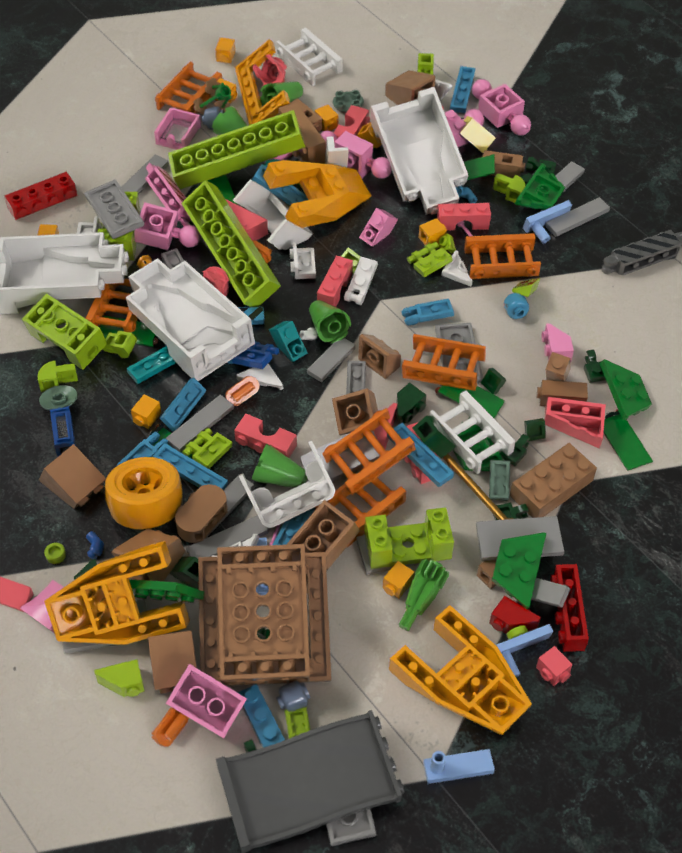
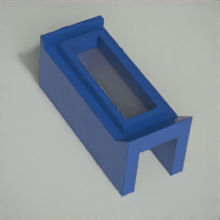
(62, 428)

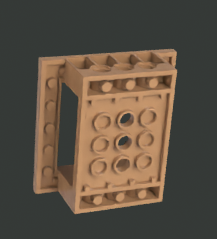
(230, 619)

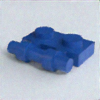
(256, 356)

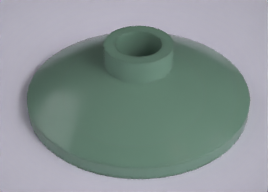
(58, 397)

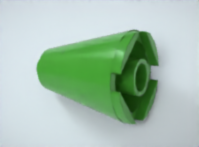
(270, 90)
(228, 121)
(329, 321)
(278, 469)

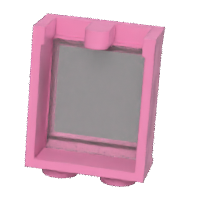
(177, 129)

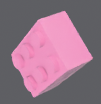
(206, 701)

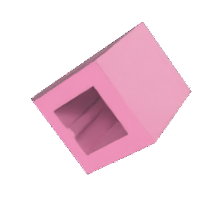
(378, 227)
(556, 342)

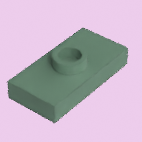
(499, 480)

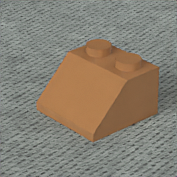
(378, 355)
(354, 410)

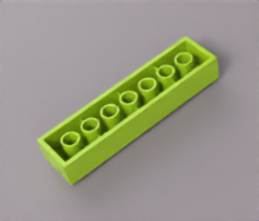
(236, 149)
(230, 244)

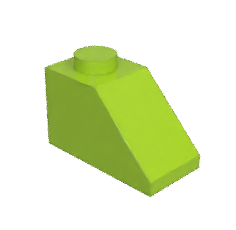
(121, 678)

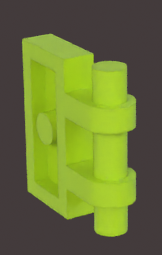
(435, 260)
(211, 451)

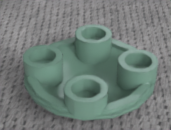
(343, 100)

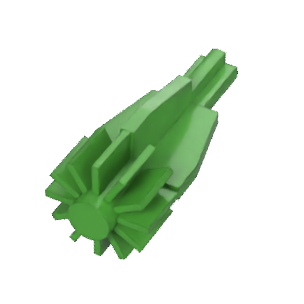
(423, 590)

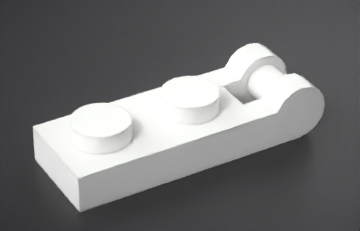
(361, 280)

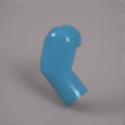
(465, 192)

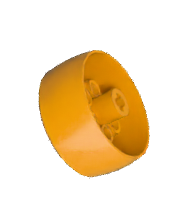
(146, 504)

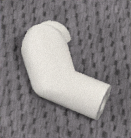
(309, 334)

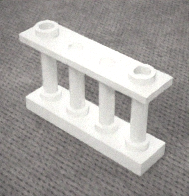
(315, 46)
(485, 421)

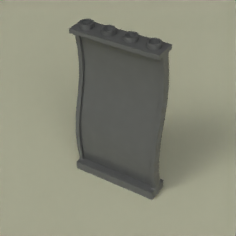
(309, 780)

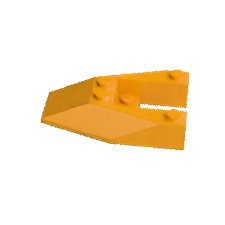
(329, 190)
(103, 606)
(473, 683)

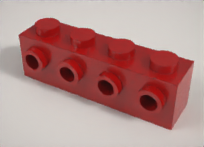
(40, 195)
(572, 615)

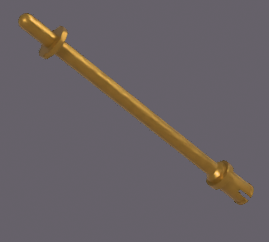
(475, 488)

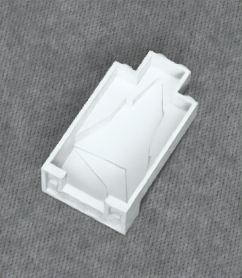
(420, 150)
(57, 265)
(189, 317)

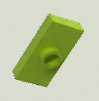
(297, 722)

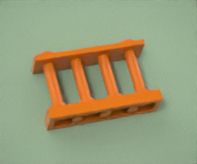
(178, 82)
(502, 243)
(101, 305)
(444, 375)
(370, 470)
(394, 499)

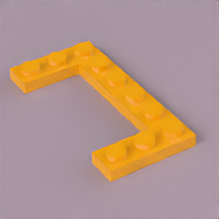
(248, 87)

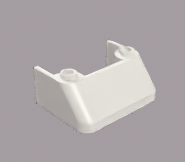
(269, 206)
(295, 501)

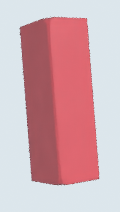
(14, 594)

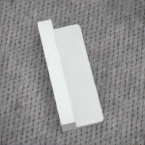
(334, 155)

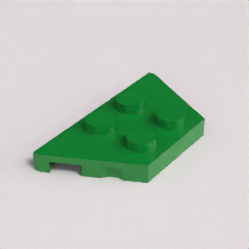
(541, 190)
(626, 389)
(477, 448)
(518, 566)

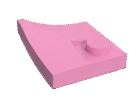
(36, 607)

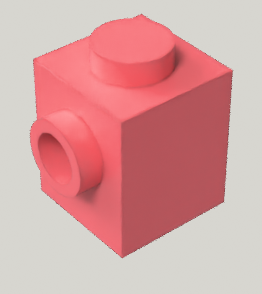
(554, 666)

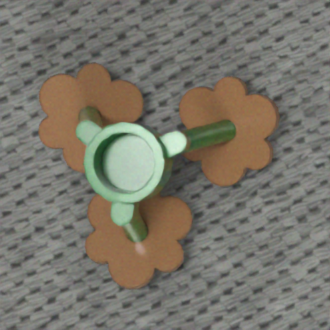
(216, 91)

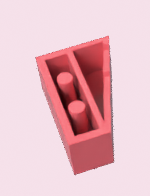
(252, 223)
(576, 419)

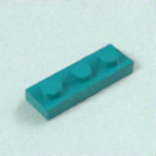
(150, 365)

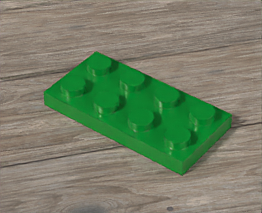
(161, 589)

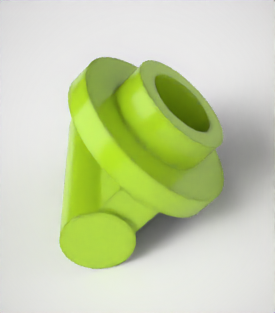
(447, 243)

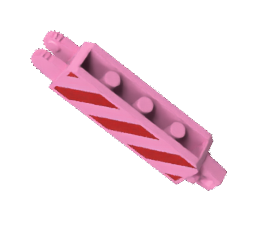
(167, 191)

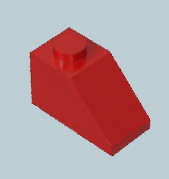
(511, 615)

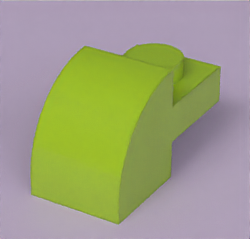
(425, 63)
(509, 186)
(120, 343)
(51, 375)

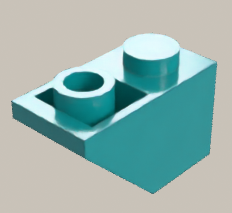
(288, 340)

